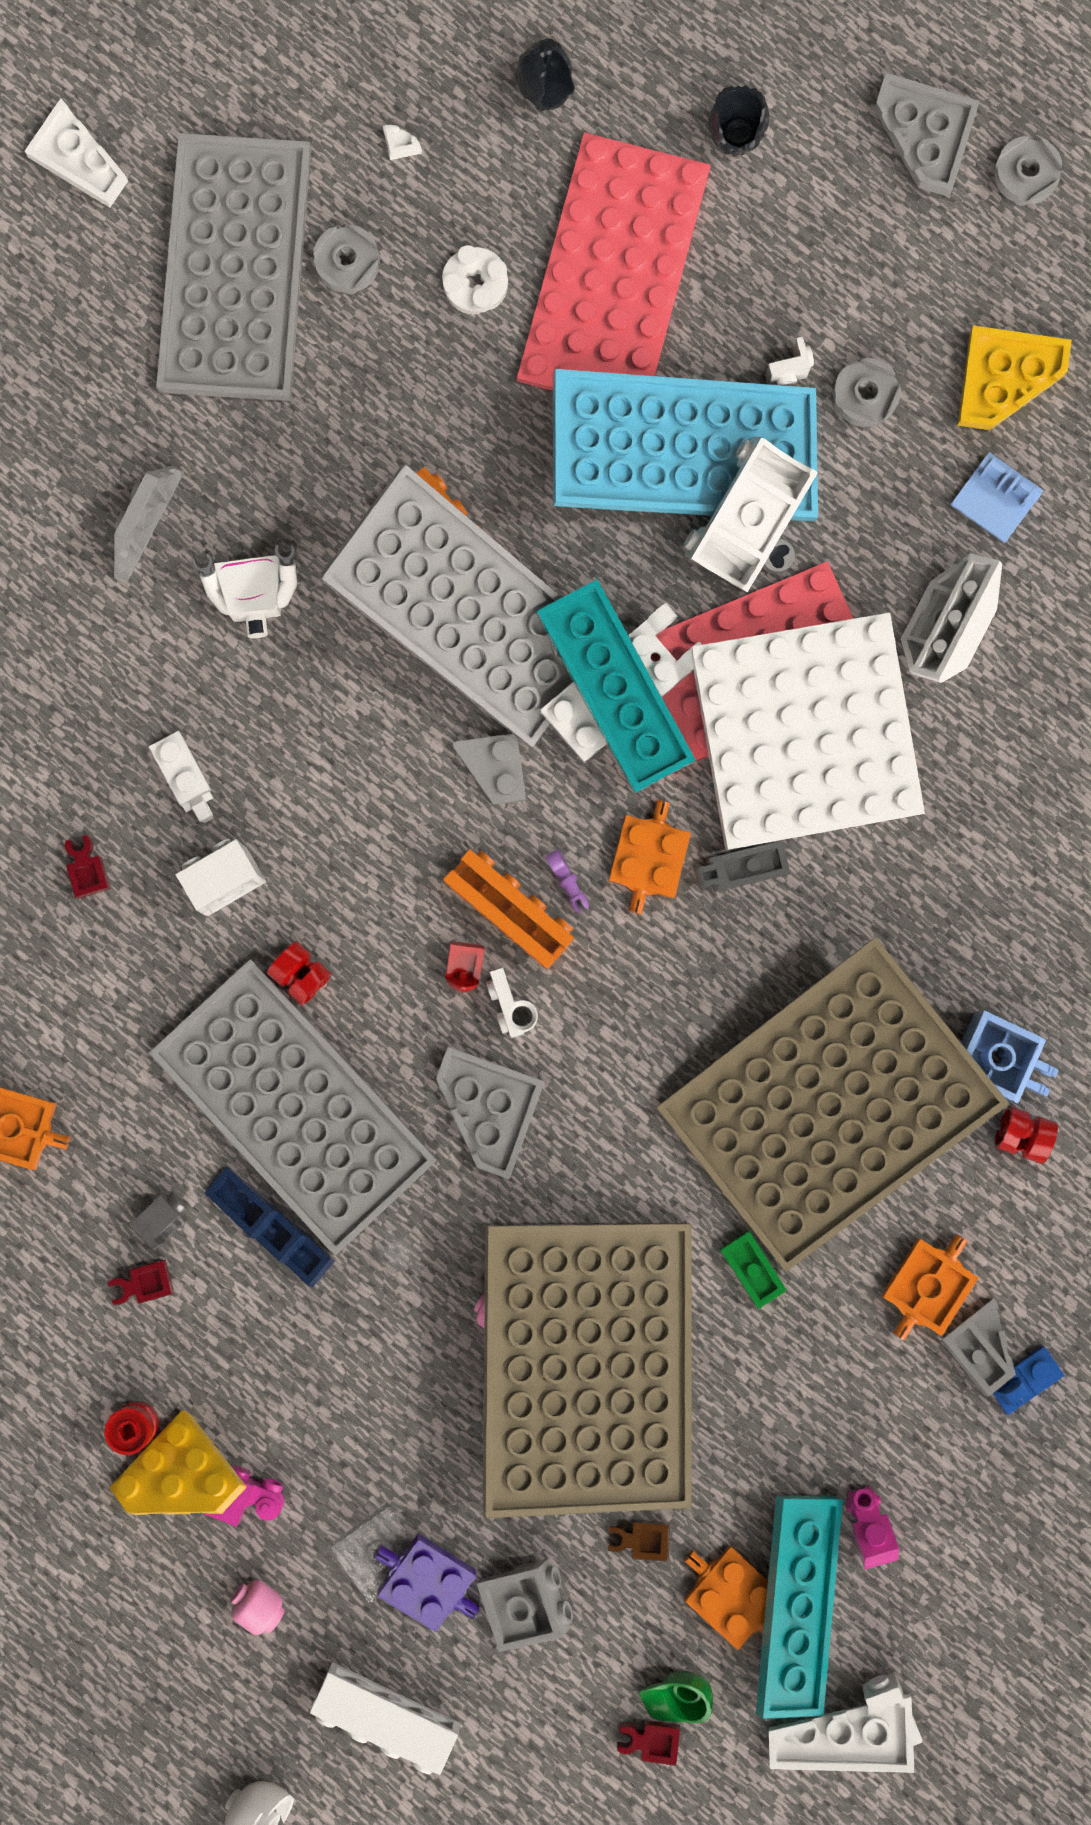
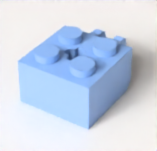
(1016, 1048)

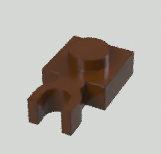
(647, 1539)

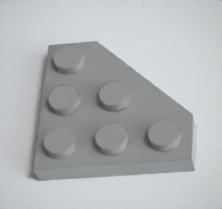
(926, 129)
(489, 1108)

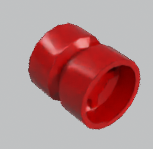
(290, 965)
(1030, 1136)
(131, 1427)

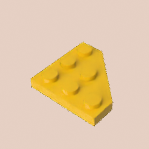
(1007, 372)
(178, 1474)

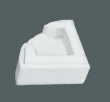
(400, 142)

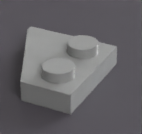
(495, 766)
(982, 1349)

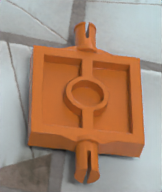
(649, 857)
(26, 1128)
(929, 1286)
(729, 1595)

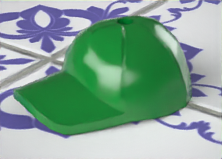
(675, 1703)

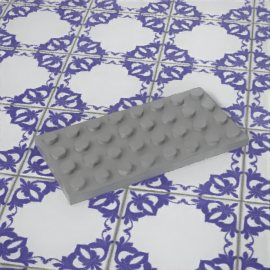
(234, 267)
(453, 602)
(293, 1107)

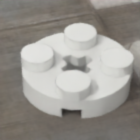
(471, 262)

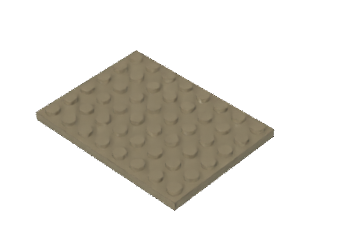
(832, 1104)
(587, 1368)

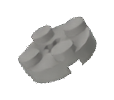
(1026, 152)
(344, 241)
(859, 375)

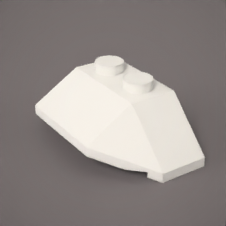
(952, 618)

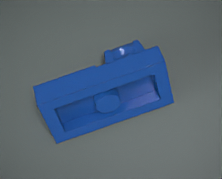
(1032, 1377)

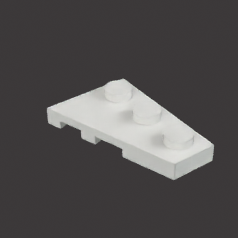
(74, 155)

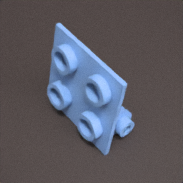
(997, 497)

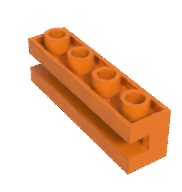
(509, 909)

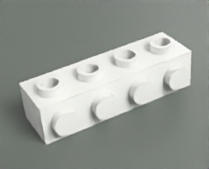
(385, 1719)

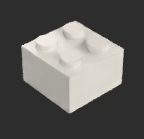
(220, 876)

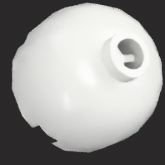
(257, 1804)

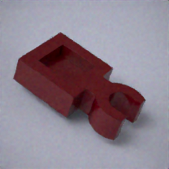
(88, 872)
(147, 1282)
(656, 1741)

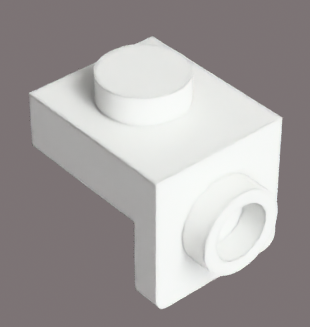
(793, 369)

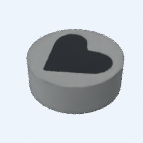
(780, 558)

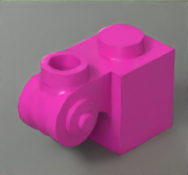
(265, 1495)
(872, 1531)

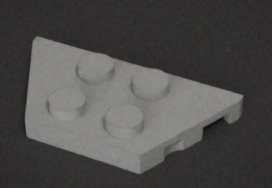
(140, 519)

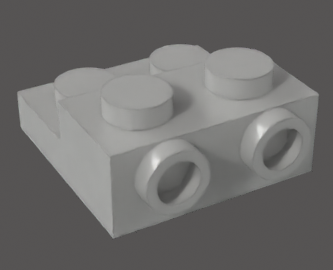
(525, 1605)

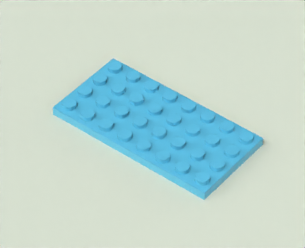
(670, 439)

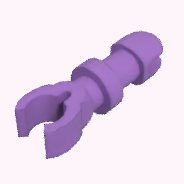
(567, 880)

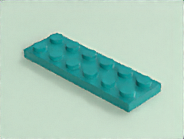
(615, 686)
(799, 1606)

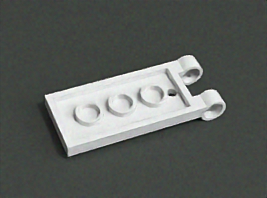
(569, 712)

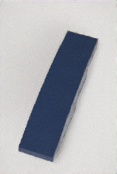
(269, 1227)

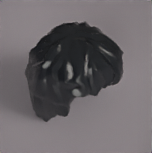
(545, 75)
(738, 120)

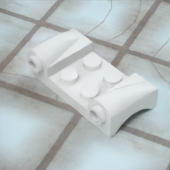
(750, 513)

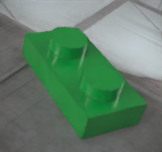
(753, 1269)

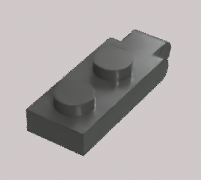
(743, 867)

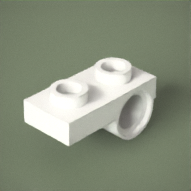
(499, 989)

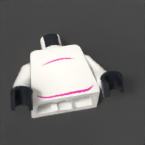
(251, 587)

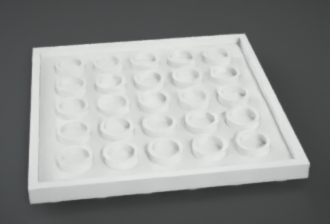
(807, 730)

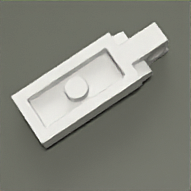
(183, 775)

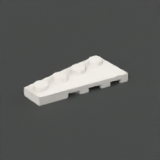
(847, 1741)

